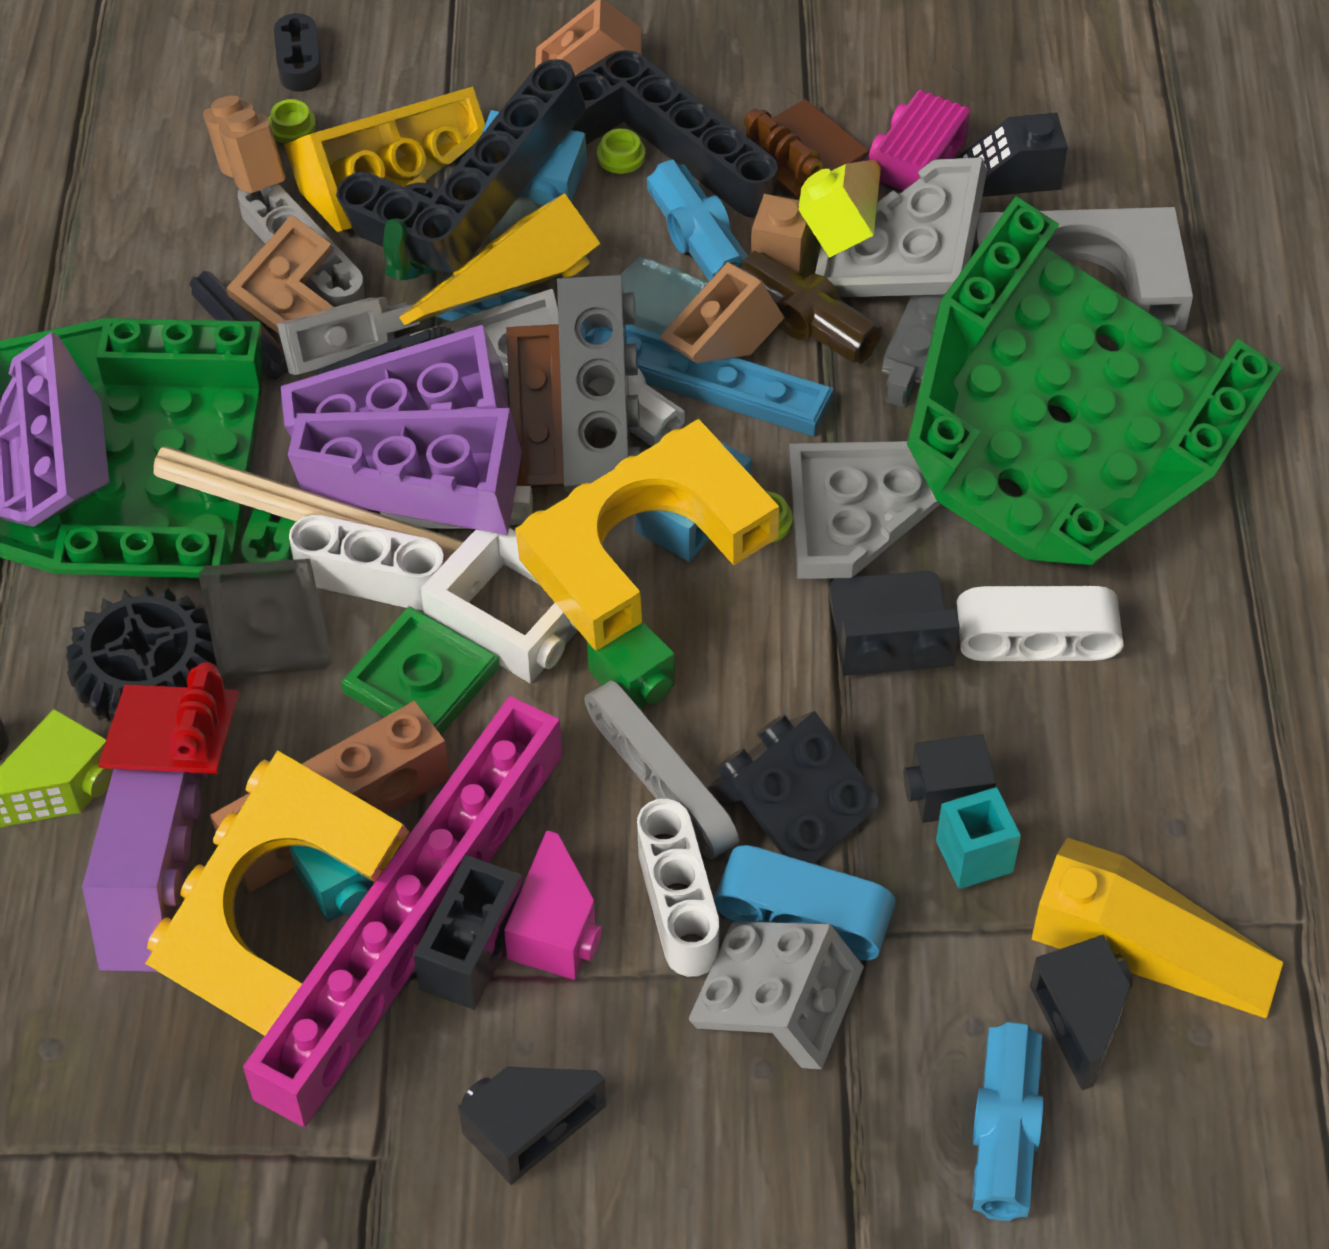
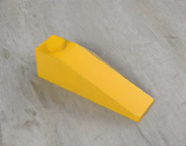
(395, 145)
(526, 254)
(1152, 928)

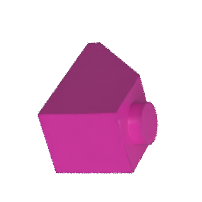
(553, 915)

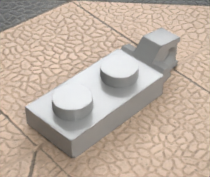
(339, 333)

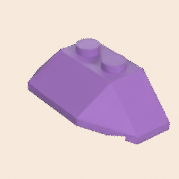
(49, 435)

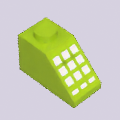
(52, 772)

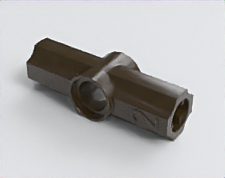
(815, 309)

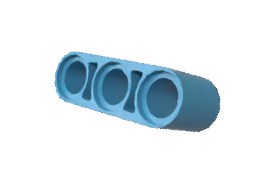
(786, 890)

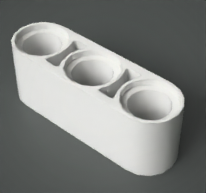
(366, 559)
(1039, 623)
(683, 910)

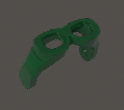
(394, 252)

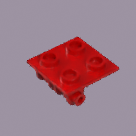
(172, 725)

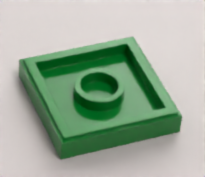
(424, 665)

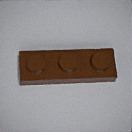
(536, 402)

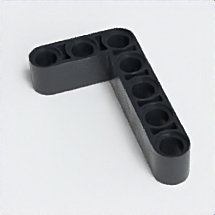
(679, 125)
(485, 183)

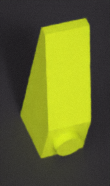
(841, 204)

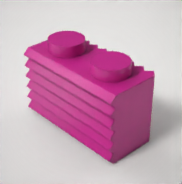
(919, 134)

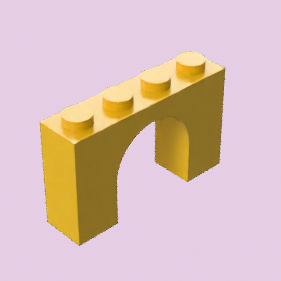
(680, 475)
(284, 809)

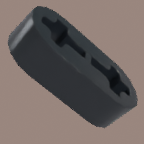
(295, 52)

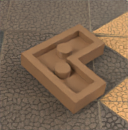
(275, 277)

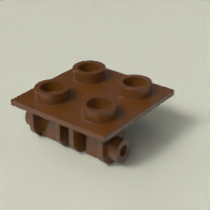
(802, 143)

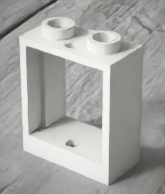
(463, 576)

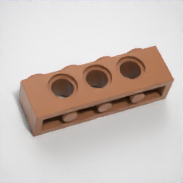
(379, 765)

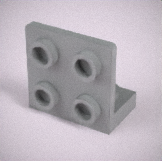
(782, 983)

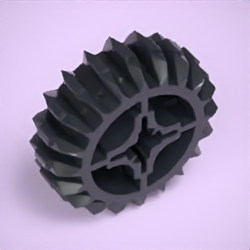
(110, 643)

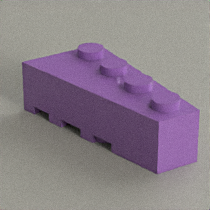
(432, 375)
(413, 463)
(139, 862)

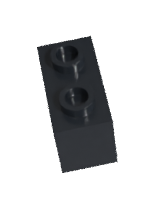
(467, 932)

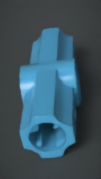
(693, 220)
(1007, 1122)

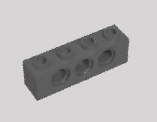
(581, 307)

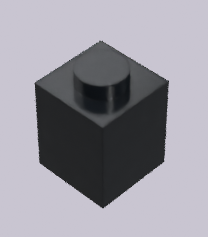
(947, 772)

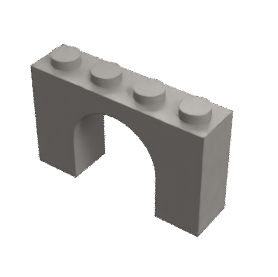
(1134, 244)

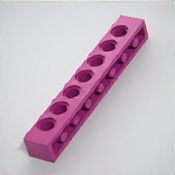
(375, 948)

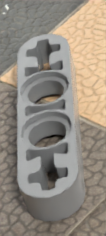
(337, 264)
(660, 766)

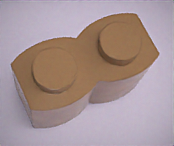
(243, 144)

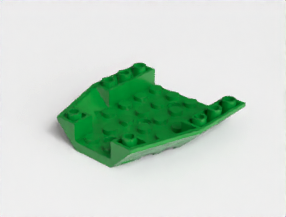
(157, 387)
(1143, 418)

